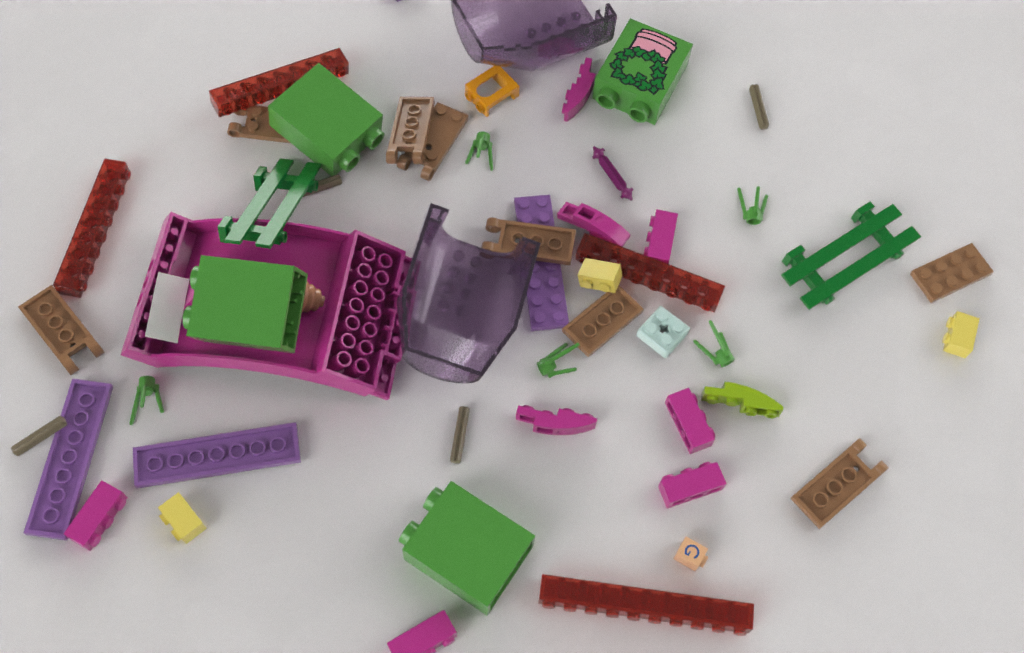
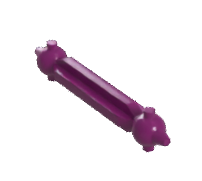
(612, 173)

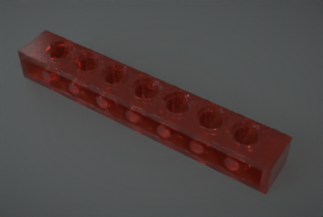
(272, 83)
(84, 232)
(659, 271)

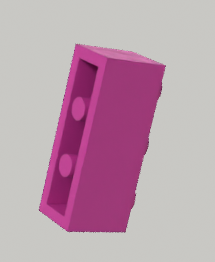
(661, 236)
(690, 420)
(691, 484)
(96, 515)
(425, 636)

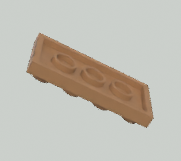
(951, 272)
(602, 320)

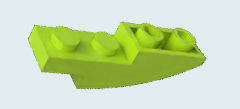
(750, 400)

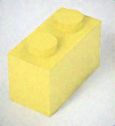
(600, 275)
(960, 334)
(182, 518)

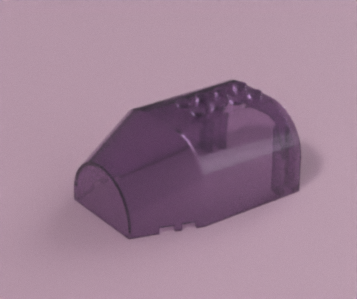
(529, 31)
(460, 301)

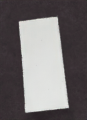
(167, 307)

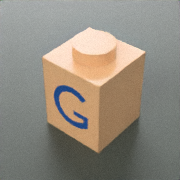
(691, 554)

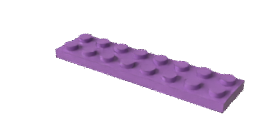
(546, 289)
(215, 455)
(69, 460)

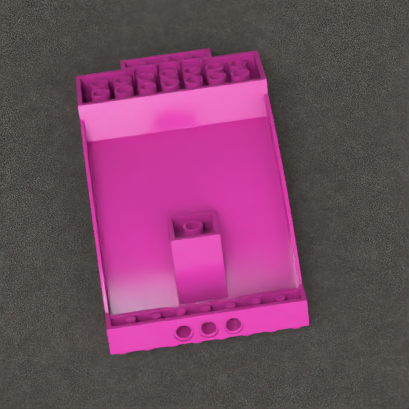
(342, 345)

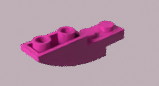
(579, 92)
(594, 222)
(564, 423)

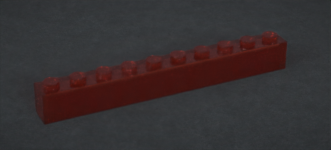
(646, 604)

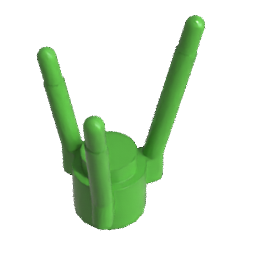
(481, 143)
(754, 214)
(724, 356)
(547, 365)
(145, 388)

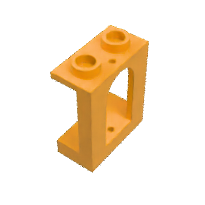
(483, 104)

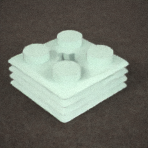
(667, 341)

